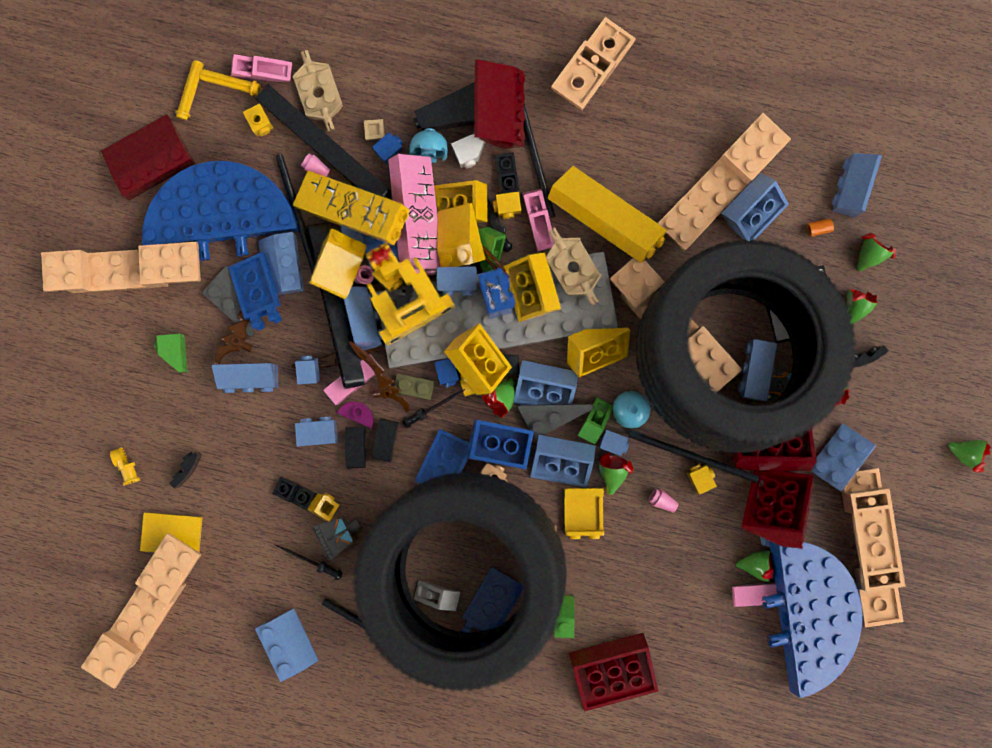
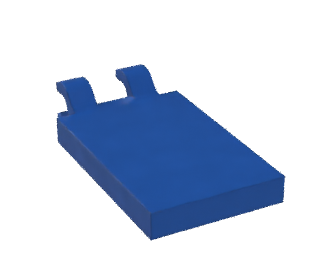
(255, 290)
(444, 457)
(492, 602)

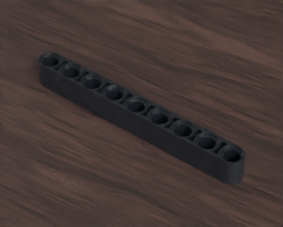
(320, 142)
(337, 318)

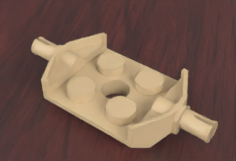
(308, 79)
(572, 250)

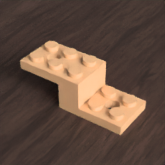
(593, 63)

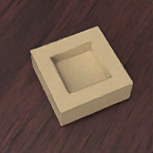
(374, 129)

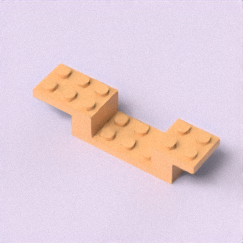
(724, 181)
(121, 270)
(638, 285)
(877, 548)
(145, 611)

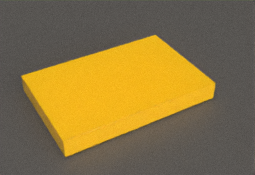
(158, 525)

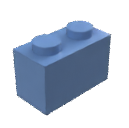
(456, 280)
(316, 432)

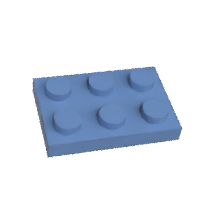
(842, 457)

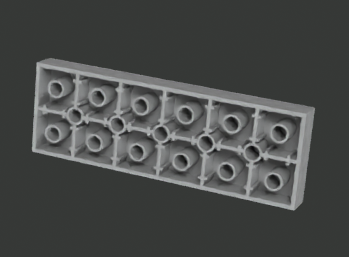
(575, 315)

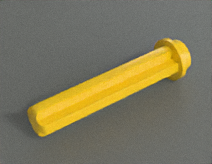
(231, 82)
(189, 91)

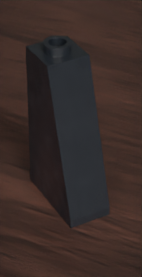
(449, 111)

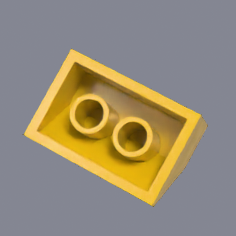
(532, 287)
(478, 360)

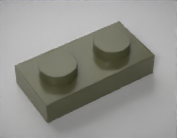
(414, 386)

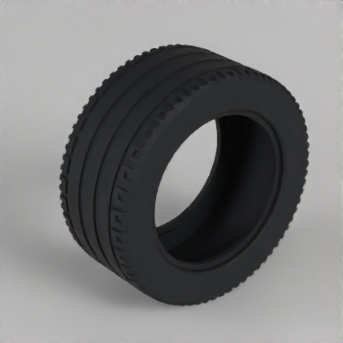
(805, 306)
(415, 641)

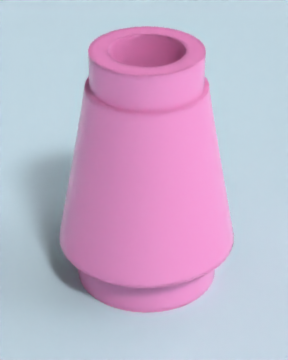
(314, 164)
(366, 272)
(662, 500)

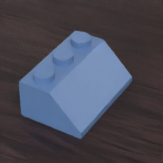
(856, 184)
(755, 207)
(284, 262)
(363, 318)
(757, 370)
(246, 377)
(545, 385)
(563, 461)
(287, 644)

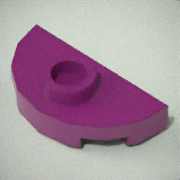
(357, 412)

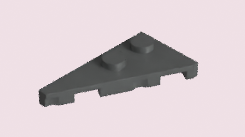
(223, 295)
(546, 418)

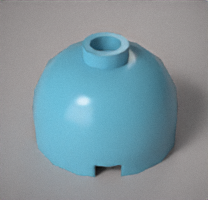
(429, 144)
(631, 409)

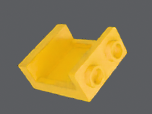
(583, 512)

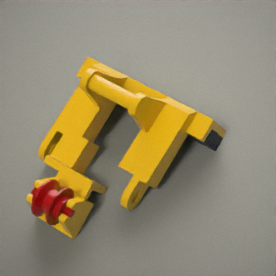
(435, 306)

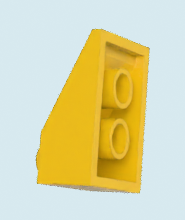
(463, 193)
(458, 237)
(338, 263)
(596, 349)

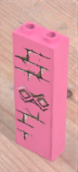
(414, 188)

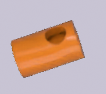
(820, 227)

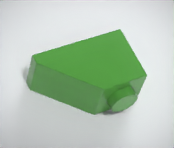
(494, 242)
(172, 350)
(595, 421)
(566, 619)

